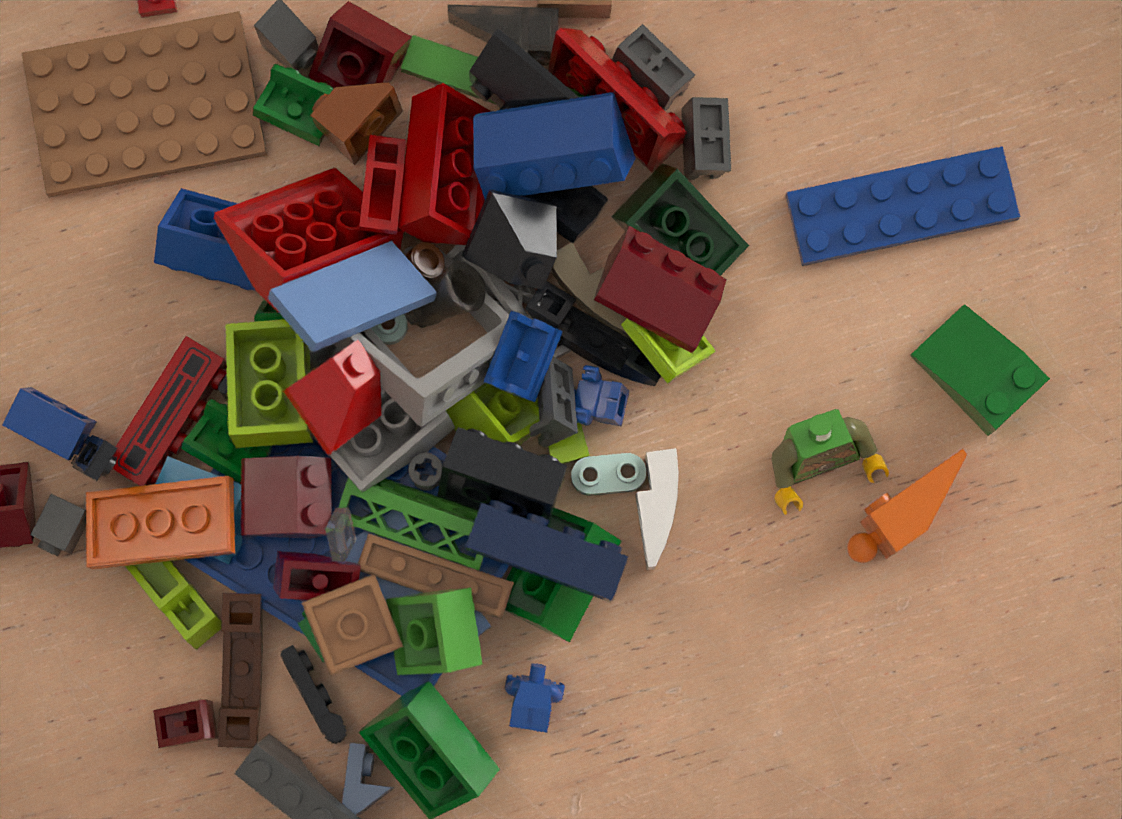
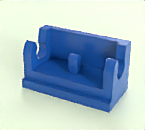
(522, 356)
(48, 423)

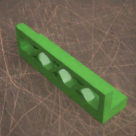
(419, 505)

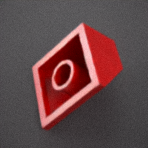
(339, 396)

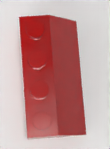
(439, 177)

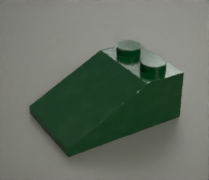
(681, 219)

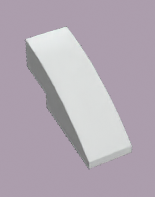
(658, 504)

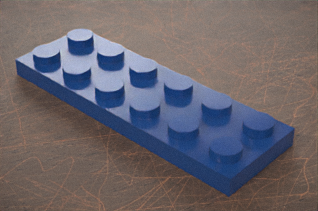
(902, 206)

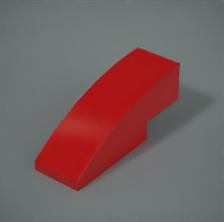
(382, 184)

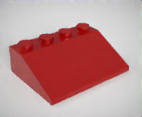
(585, 67)
(298, 230)

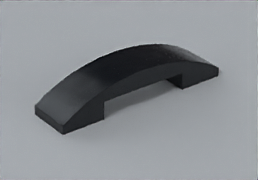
(590, 337)

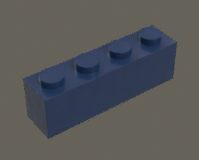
(547, 552)

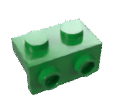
(289, 103)
(212, 445)

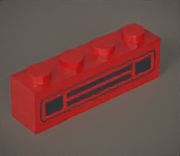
(168, 412)

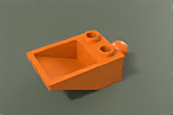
(901, 519)

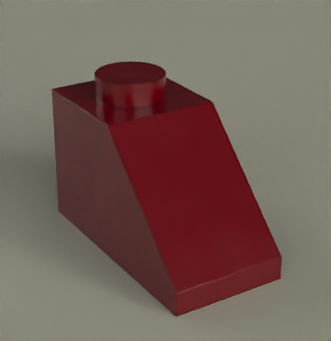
(311, 575)

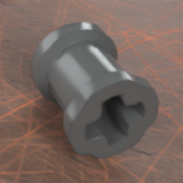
(420, 461)

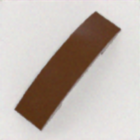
(241, 670)

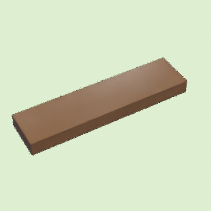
(431, 573)

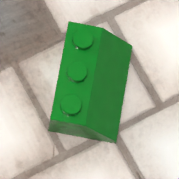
(547, 603)
(430, 751)

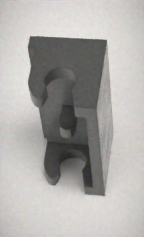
(654, 66)
(707, 137)
(556, 405)

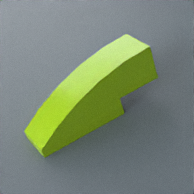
(178, 600)

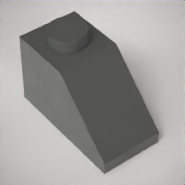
(286, 37)

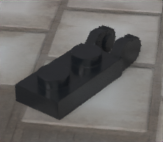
(96, 458)
(315, 697)

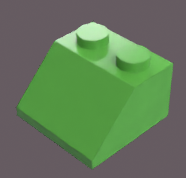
(435, 632)

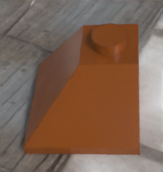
(354, 114)

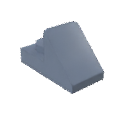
(357, 794)

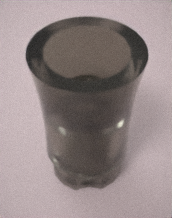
(458, 292)

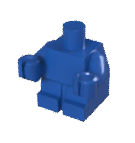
(599, 399)
(533, 698)

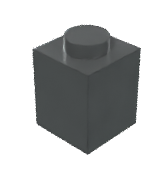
(59, 526)

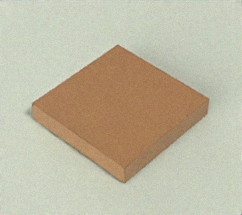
(352, 624)

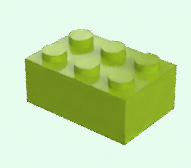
(260, 365)

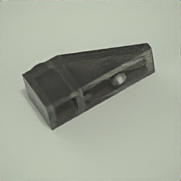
(527, 26)

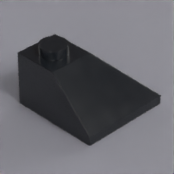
(514, 239)

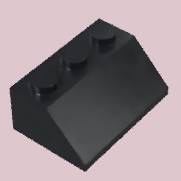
(513, 76)
(489, 470)

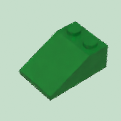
(979, 369)

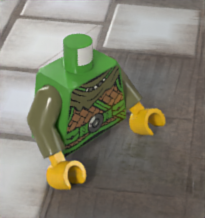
(819, 447)

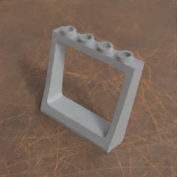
(449, 382)

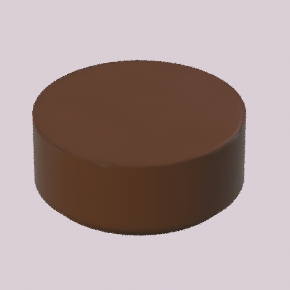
(427, 260)

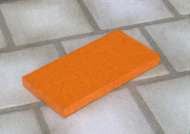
(160, 522)

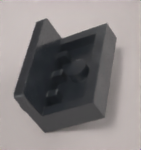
(575, 209)

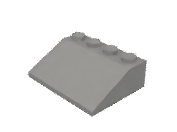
(390, 439)

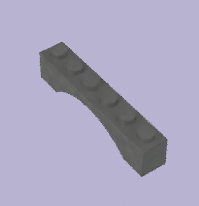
(288, 783)

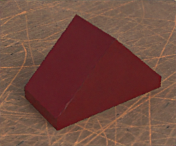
(185, 723)

